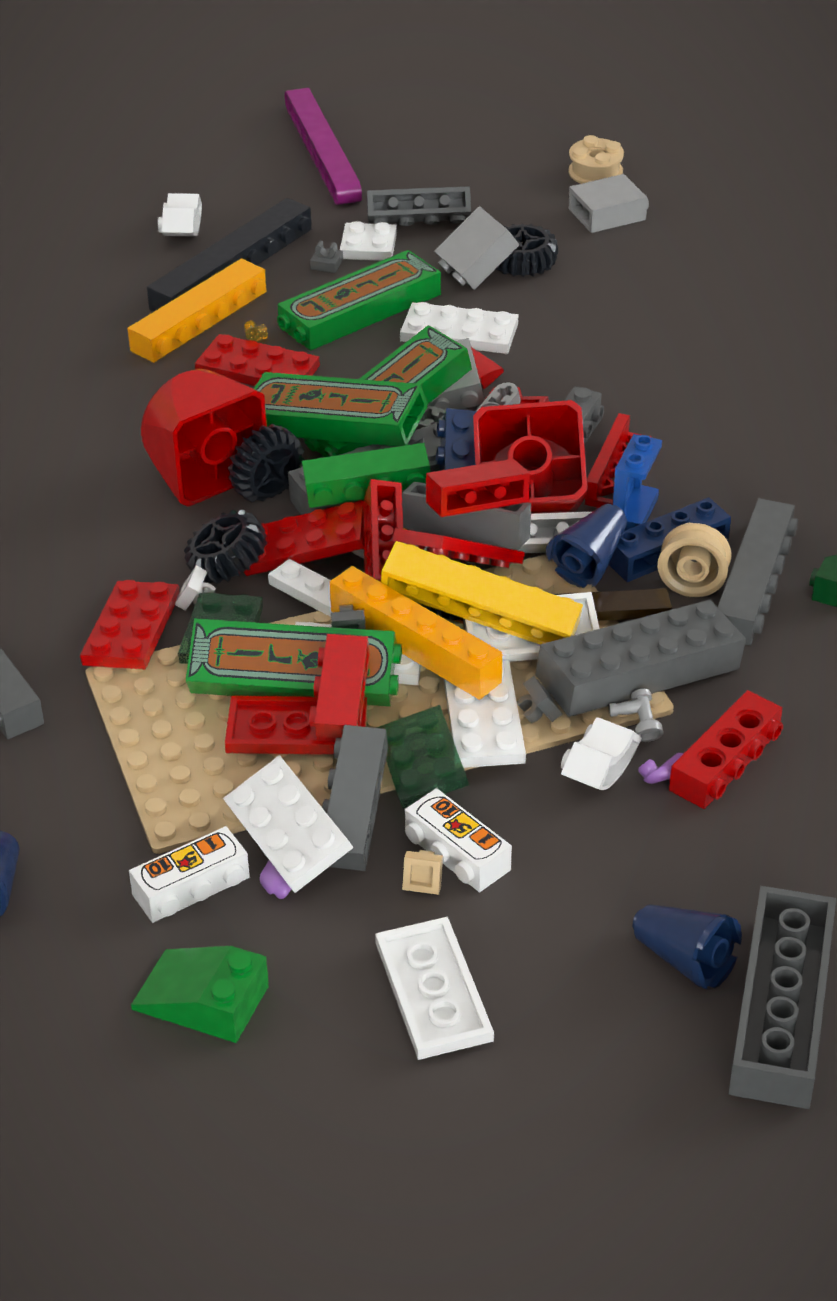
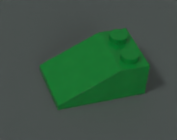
(205, 989)

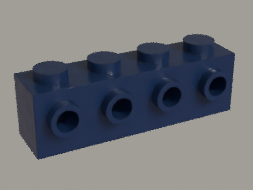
(456, 439)
(641, 545)

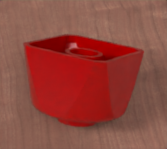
(195, 429)
(543, 440)

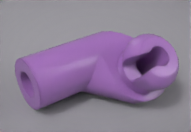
(654, 774)
(273, 881)

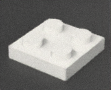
(368, 241)

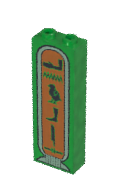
(358, 299)
(424, 359)
(343, 408)
(279, 659)

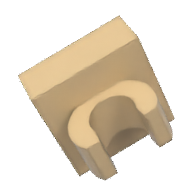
(422, 872)

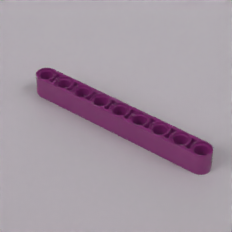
(323, 146)

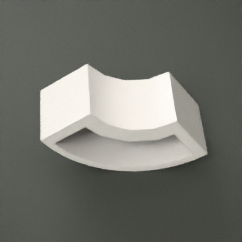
(181, 215)
(601, 754)

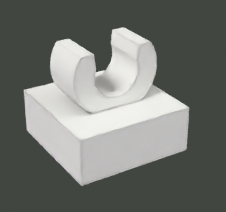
(192, 587)

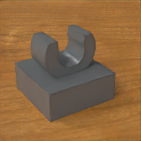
(326, 258)
(348, 618)
(539, 700)

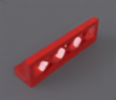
(599, 478)

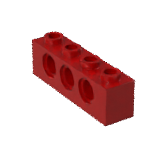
(380, 517)
(726, 749)

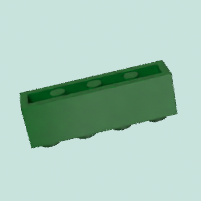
(348, 475)

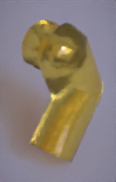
(255, 332)

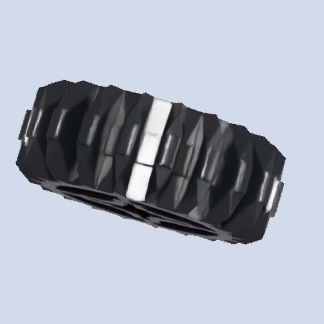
(535, 251)
(264, 462)
(226, 546)

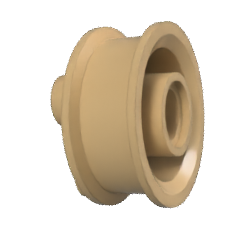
(595, 159)
(697, 543)

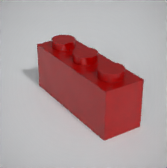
(477, 487)
(340, 685)

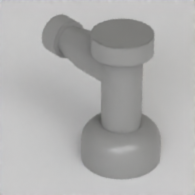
(648, 728)

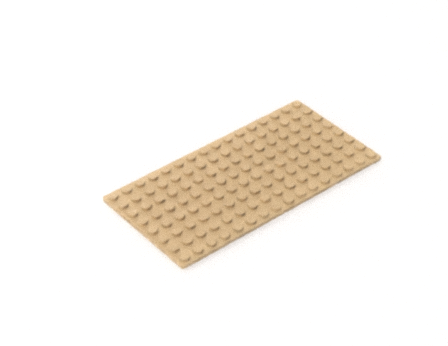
(175, 739)

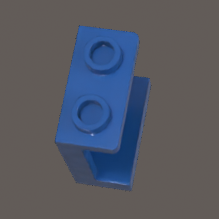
(633, 467)

